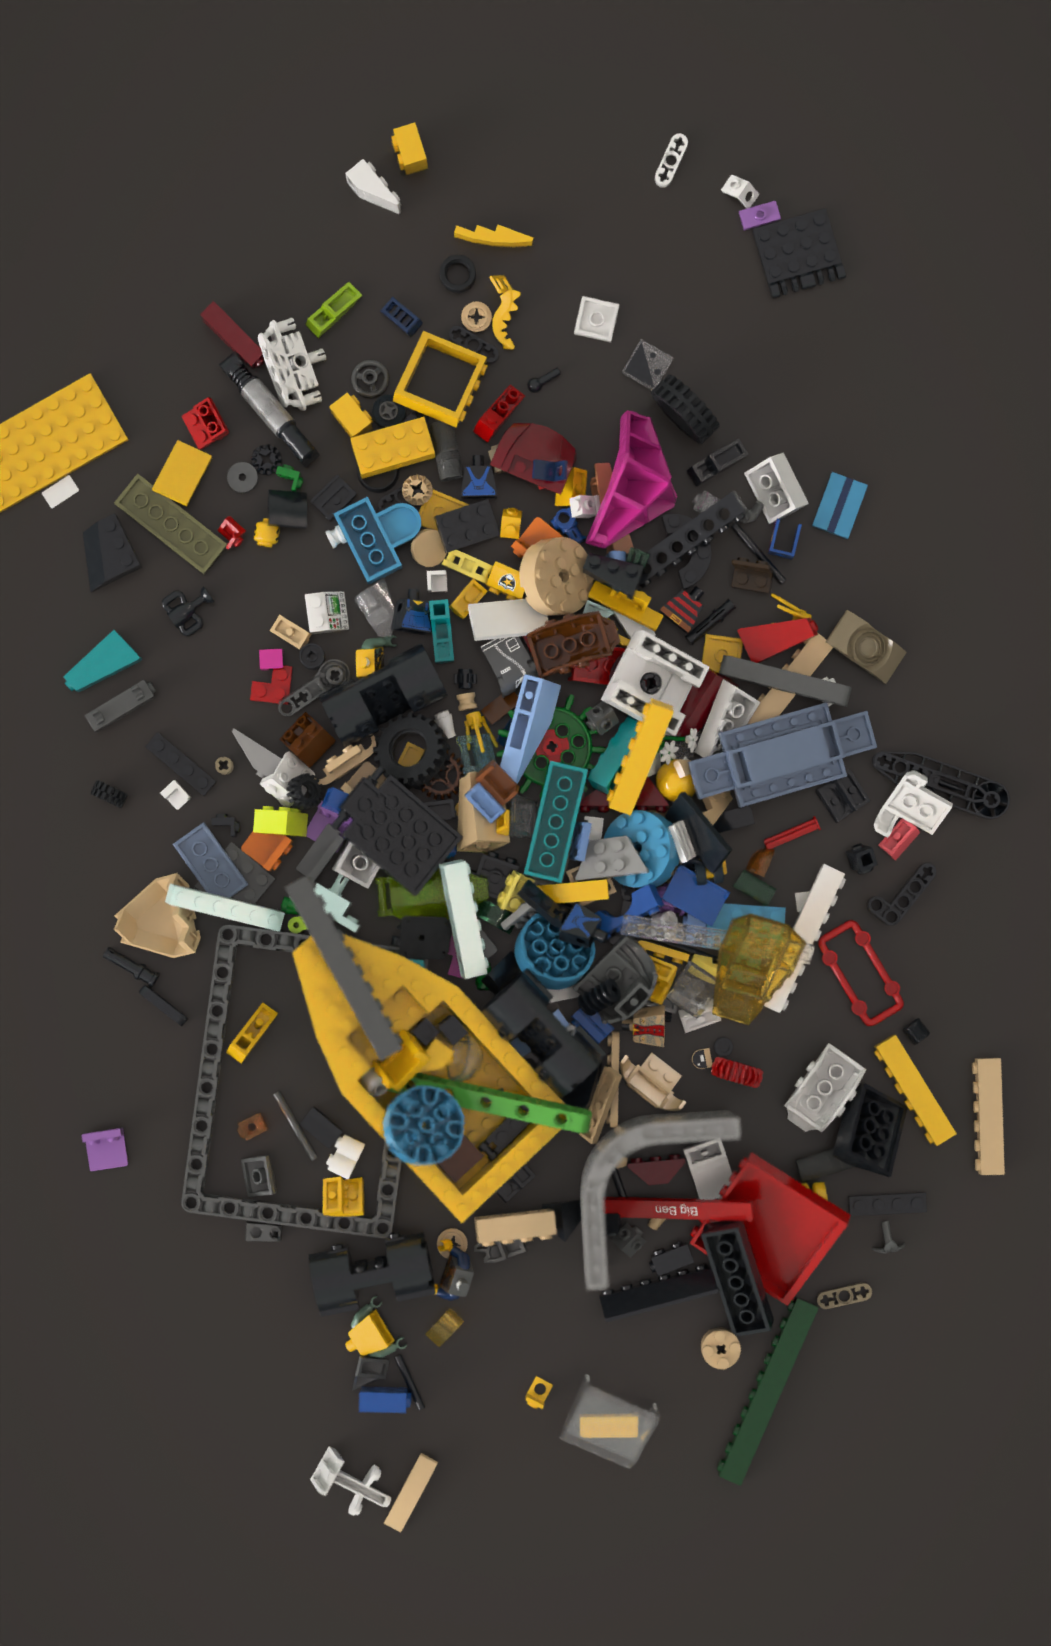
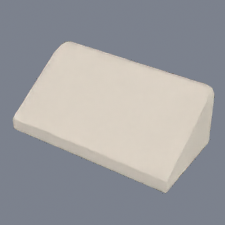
(706, 1018)

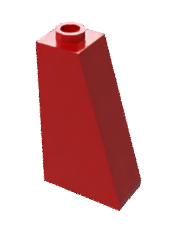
(771, 639)

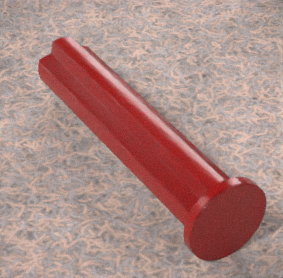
(792, 833)

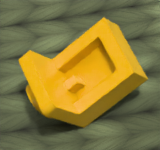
(511, 523)

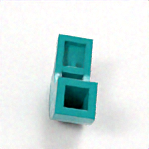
(441, 631)

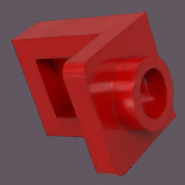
(232, 532)

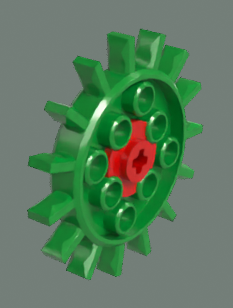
(564, 744)

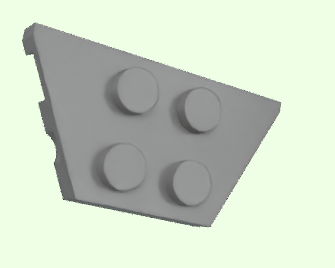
(610, 859)

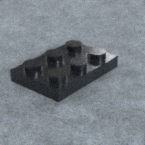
(467, 525)

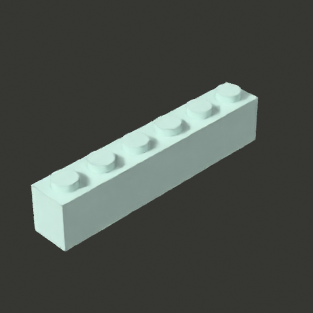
(224, 907)
(463, 918)

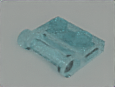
(481, 759)

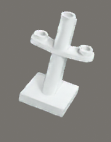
(329, 1472)

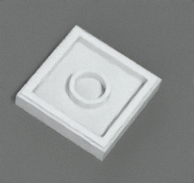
(596, 319)

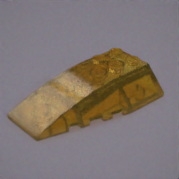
(752, 965)

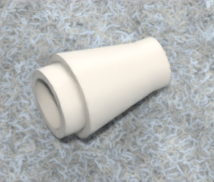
(445, 722)

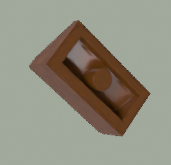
(499, 708)

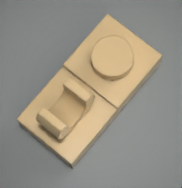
(290, 632)

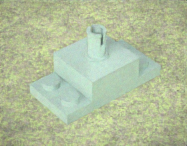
(337, 904)

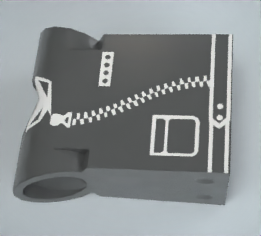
(509, 662)

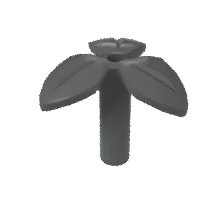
(890, 1245)

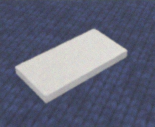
(504, 619)

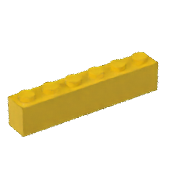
(640, 756)
(915, 1090)

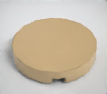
(428, 548)

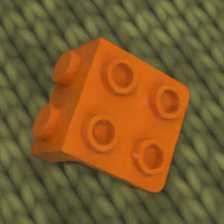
(534, 533)
(267, 849)

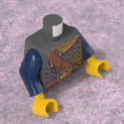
(457, 1273)

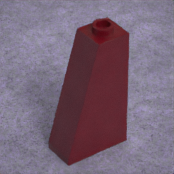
(233, 335)
(700, 702)

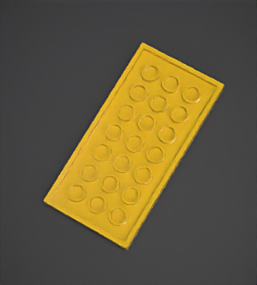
(55, 439)

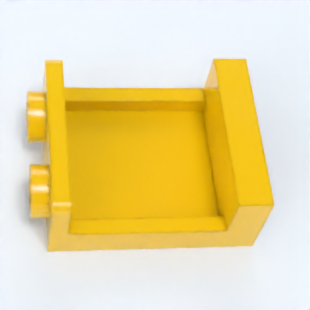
(403, 1064)

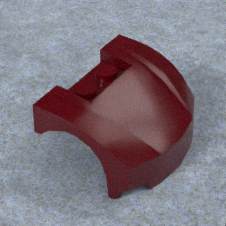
(531, 441)

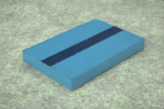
(839, 505)

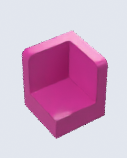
(271, 659)

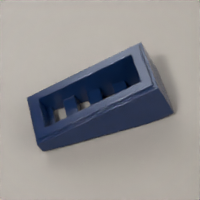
(411, 324)

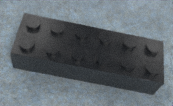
(737, 1277)

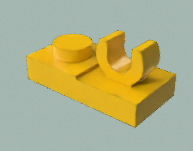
(469, 595)

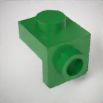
(289, 473)

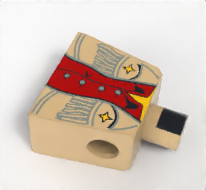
(647, 1025)

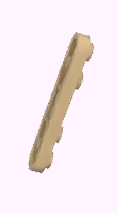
(613, 1061)

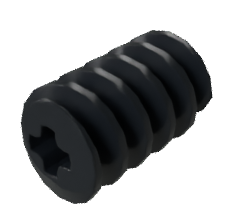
(599, 997)

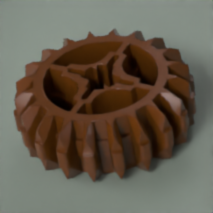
(451, 787)

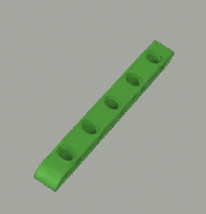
(508, 1104)

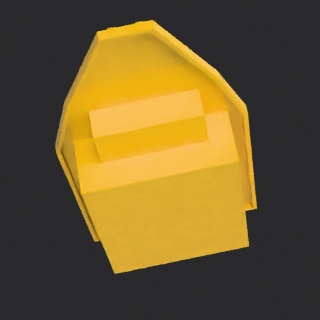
(408, 997)

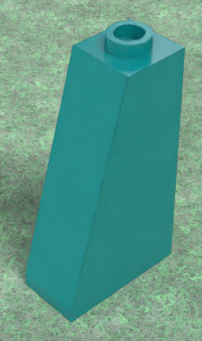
(102, 662)

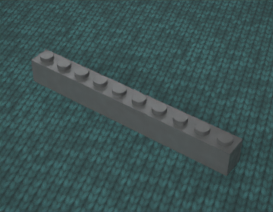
(343, 967)

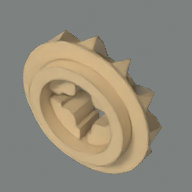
(470, 310)
(426, 488)
(460, 1238)

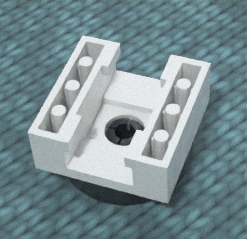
(669, 671)

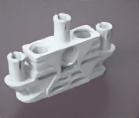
(285, 373)

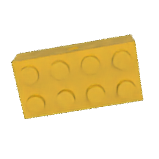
(392, 447)

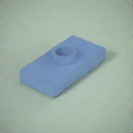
(484, 802)

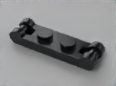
(503, 1135)

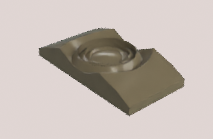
(866, 646)

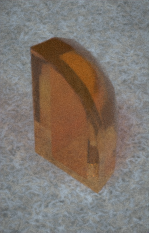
(760, 861)

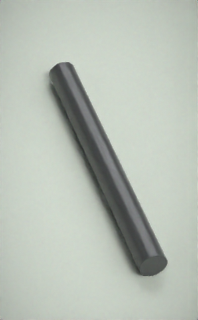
(295, 1126)

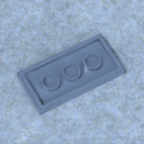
(210, 862)

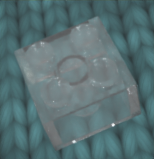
(692, 989)

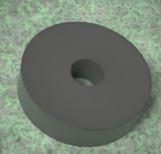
(249, 483)

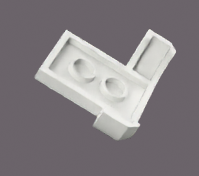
(913, 804)

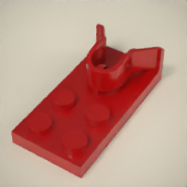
(598, 670)

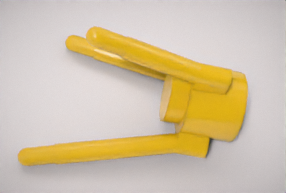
(798, 613)
(475, 721)

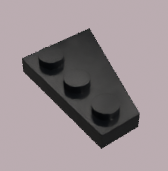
(616, 573)

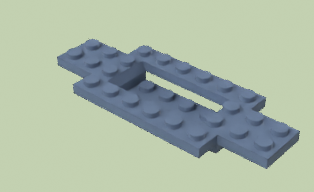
(783, 762)

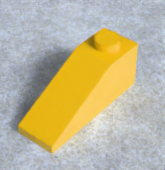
(251, 1033)

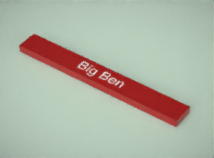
(679, 1208)

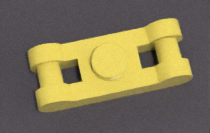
(468, 566)

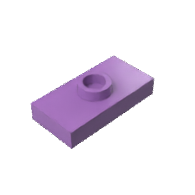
(759, 215)

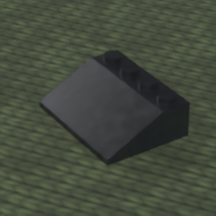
(870, 1131)

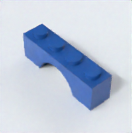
(644, 902)

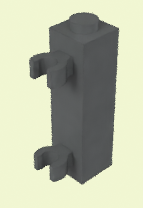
(121, 705)

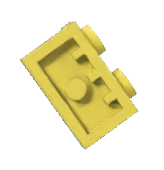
(508, 898)

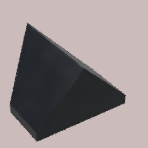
(566, 1216)

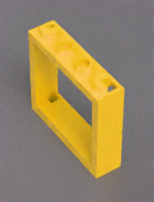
(426, 407)

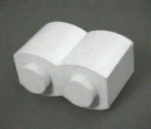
(346, 1156)

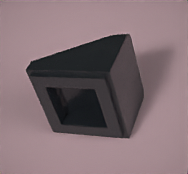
(612, 1224)

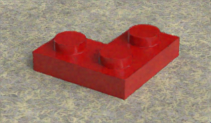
(273, 691)

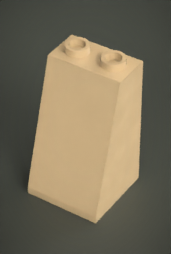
(477, 831)

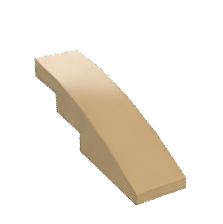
(410, 1492)

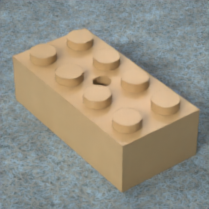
(515, 1226)

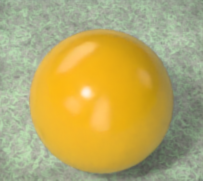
(670, 784)

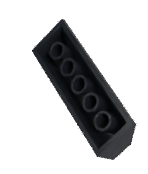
(658, 1293)

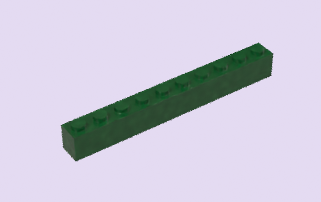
(768, 1390)

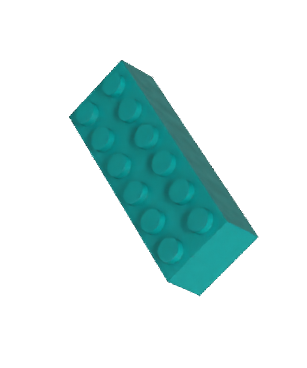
(555, 821)

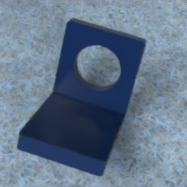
(549, 470)

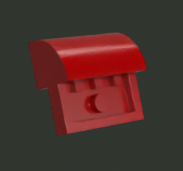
(205, 423)

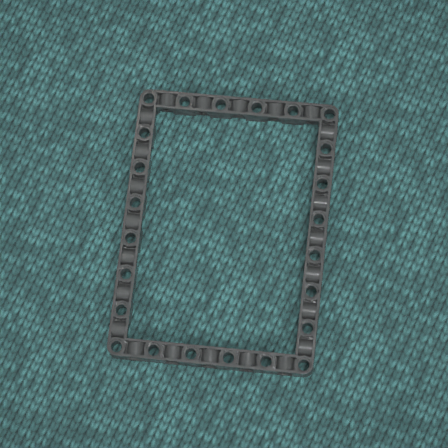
(206, 1102)

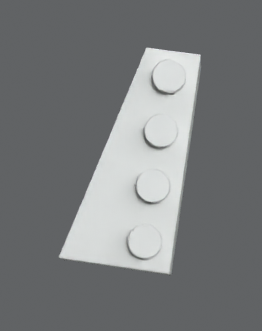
(729, 711)

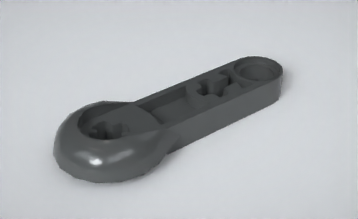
(317, 685)

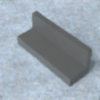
(321, 852)

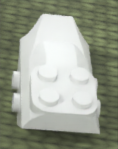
(824, 1090)

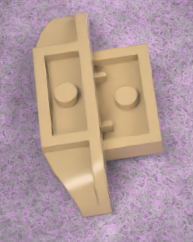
(349, 760)
(653, 1082)

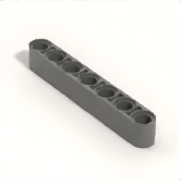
(785, 680)

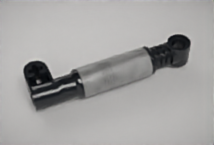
(269, 409)

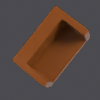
(497, 782)

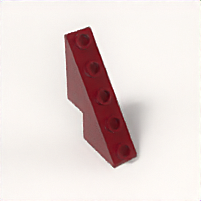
(648, 799)

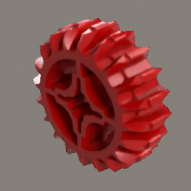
(737, 1072)

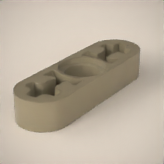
(857, 1287)

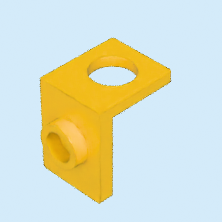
(536, 1400)

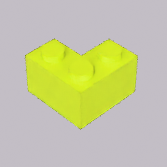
(282, 821)

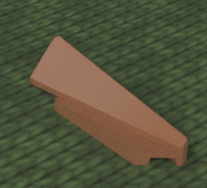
(599, 487)

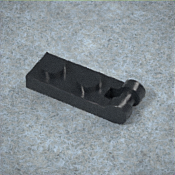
(543, 904)

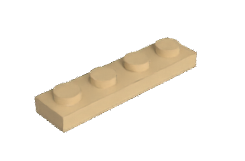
(602, 1102)

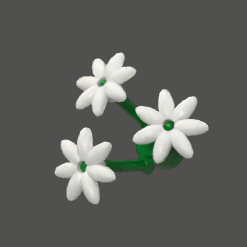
(667, 751)

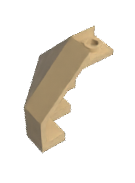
(156, 925)

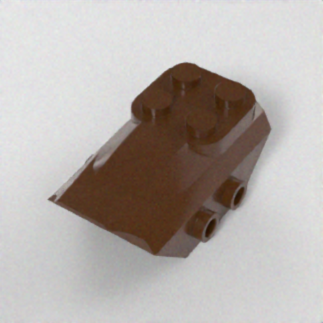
(572, 642)

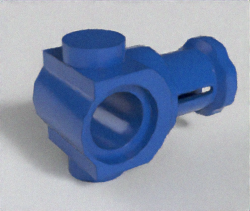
(569, 527)

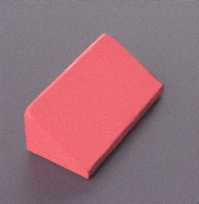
(899, 839)

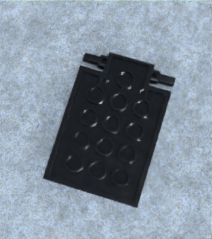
(396, 830)

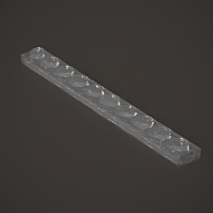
(684, 934)

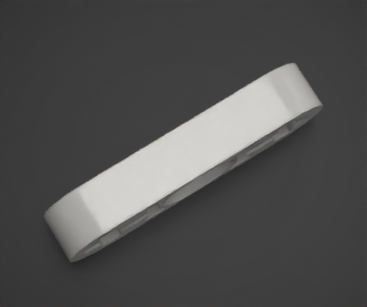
(672, 145)

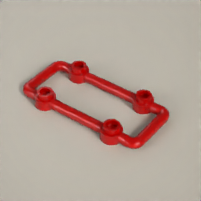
(891, 987)

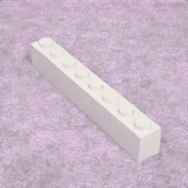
(808, 924)

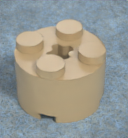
(720, 1359)

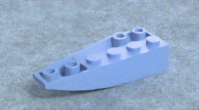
(529, 723)

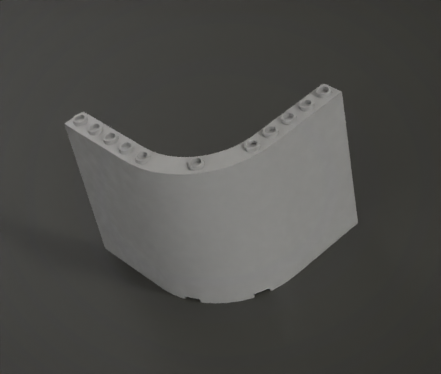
(619, 1143)

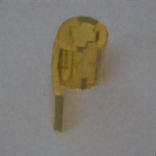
(445, 1327)

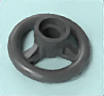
(380, 368)

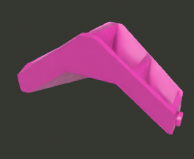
(638, 486)

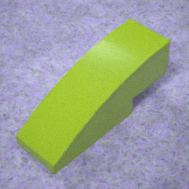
(333, 309)

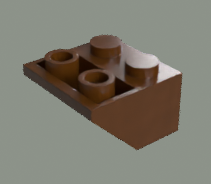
(307, 739)

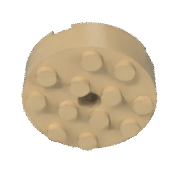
(555, 576)

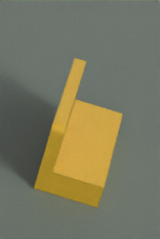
(574, 487)

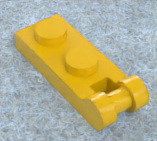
(660, 951)

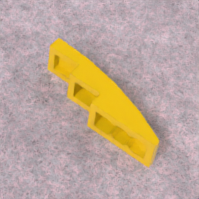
(500, 237)
(577, 891)

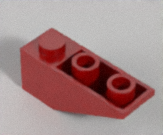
(498, 413)

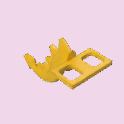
(502, 313)

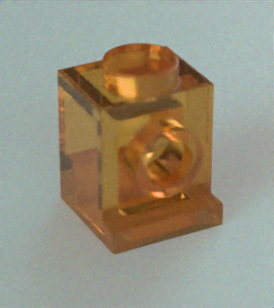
(258, 1121)

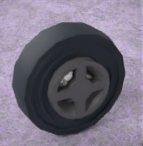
(385, 405)

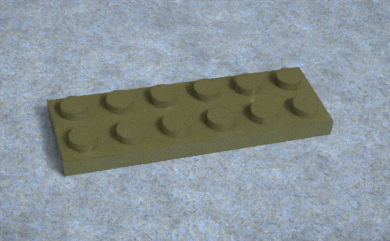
(171, 524)

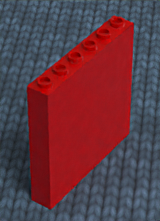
(789, 1226)

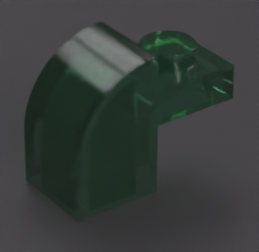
(493, 914)

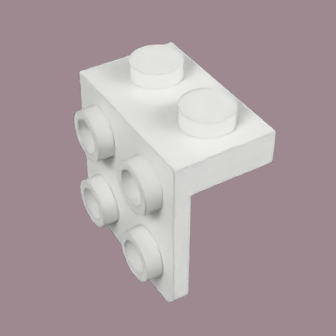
(287, 769)

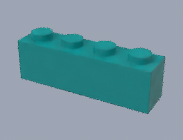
(610, 761)

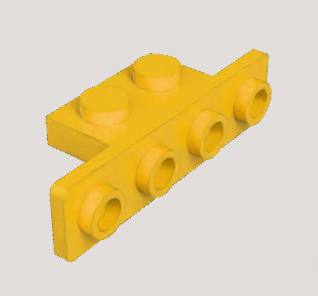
(635, 610)

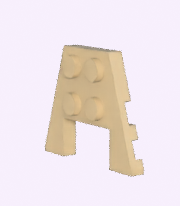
(714, 804)

